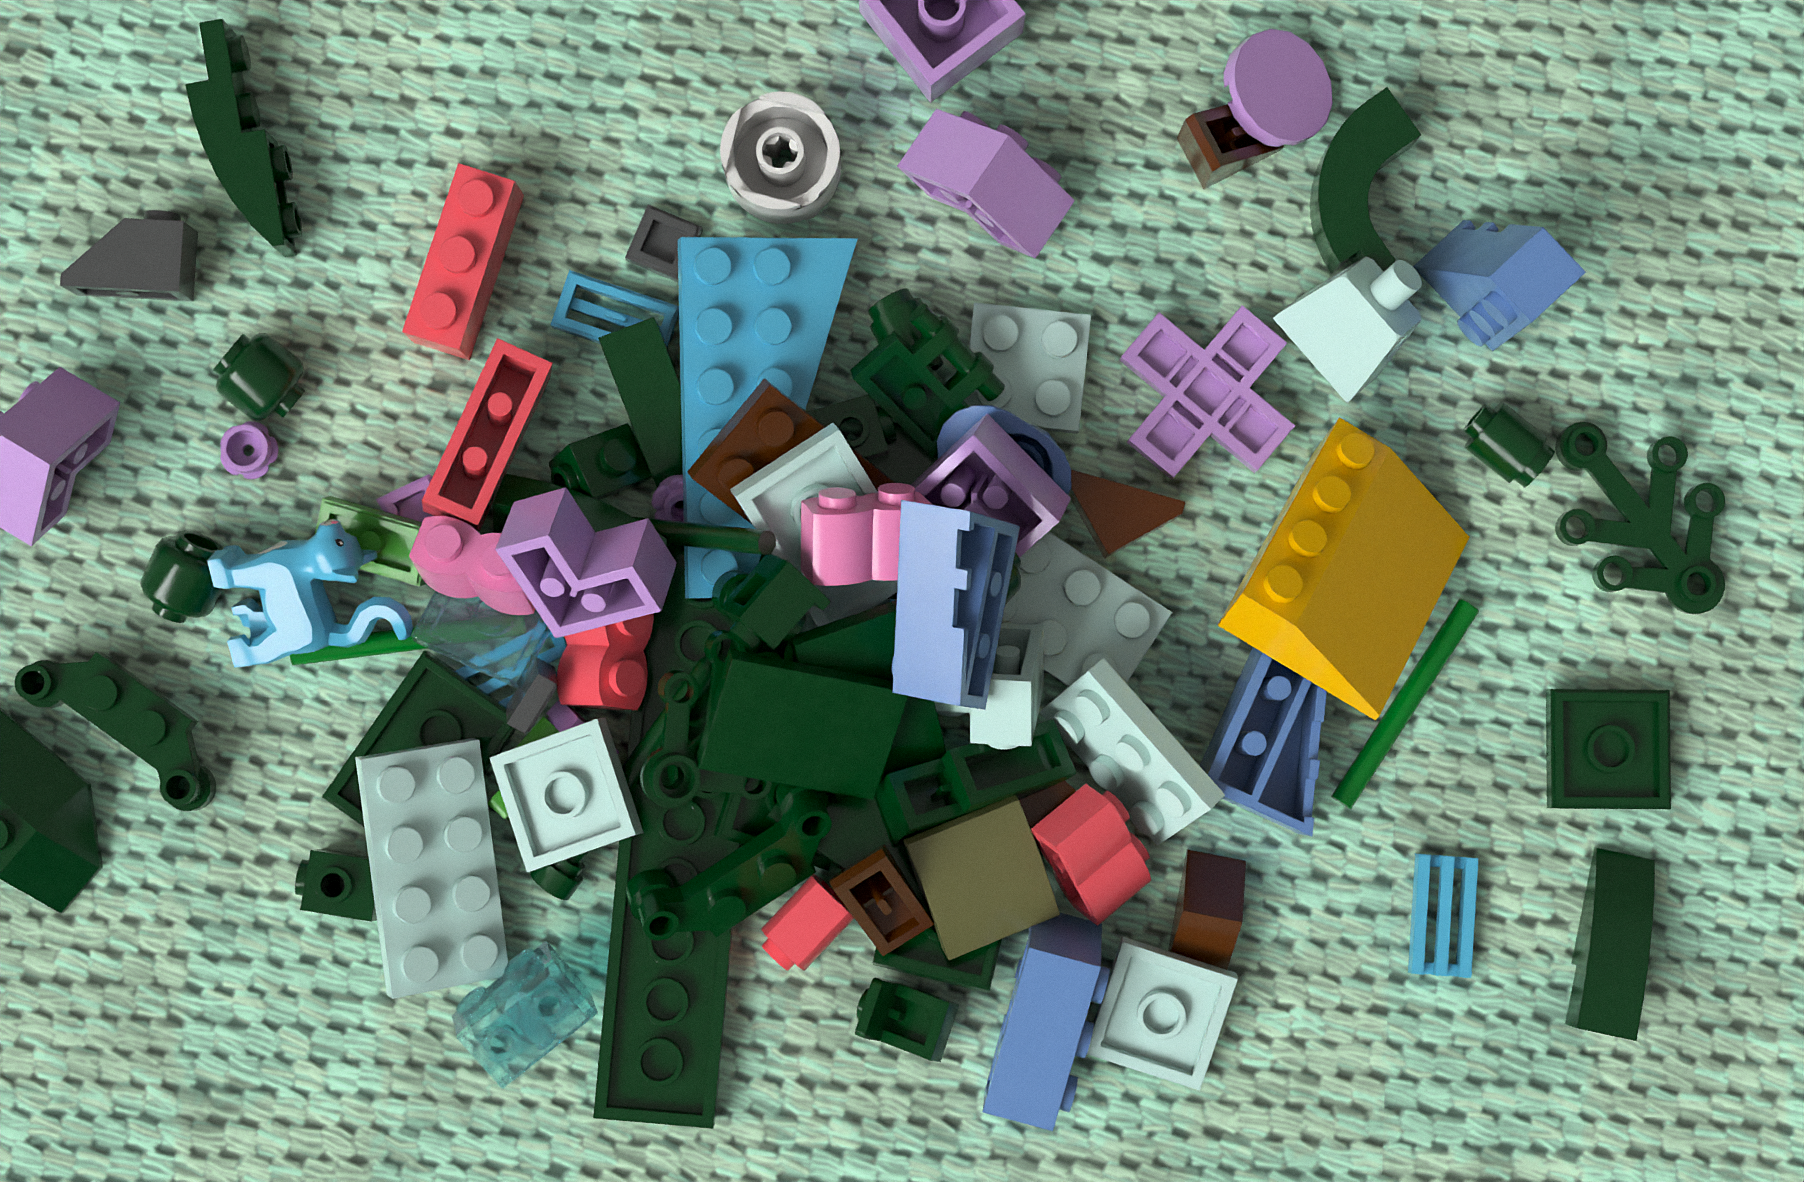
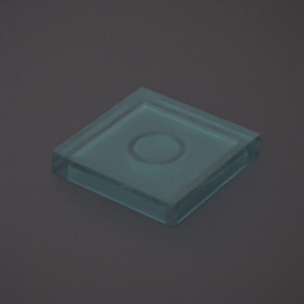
(482, 636)

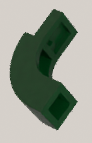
(1343, 177)

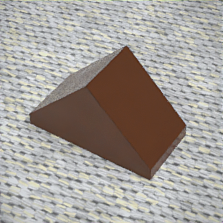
(1219, 145)
(1118, 512)
(881, 900)
(1209, 908)

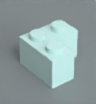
(1013, 690)

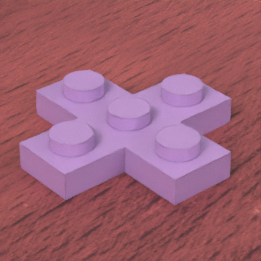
(1206, 392)

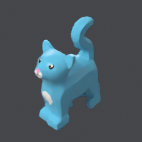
(294, 602)

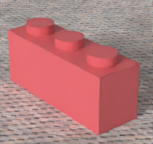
(463, 261)
(487, 435)

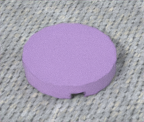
(1278, 88)

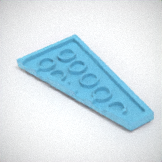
(745, 317)

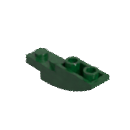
(244, 160)

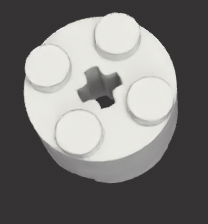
(760, 132)

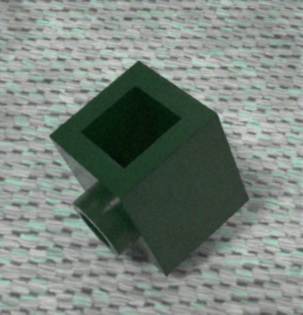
(336, 885)

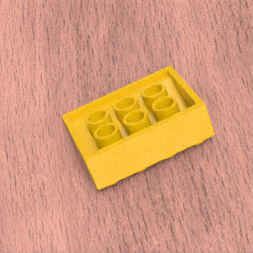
(1348, 571)

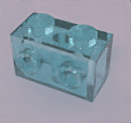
(523, 1013)

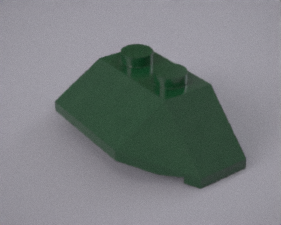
(44, 820)

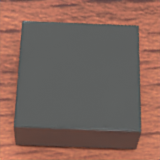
(657, 241)
(532, 697)

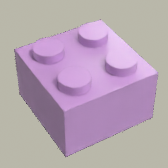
(943, 38)

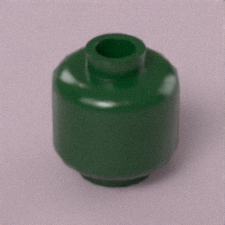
(259, 377)
(180, 578)

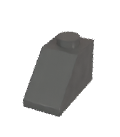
(139, 261)

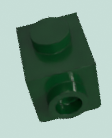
(601, 464)
(905, 1018)

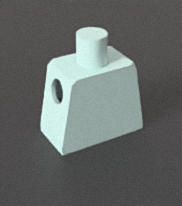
(1354, 322)

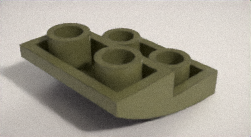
(981, 877)

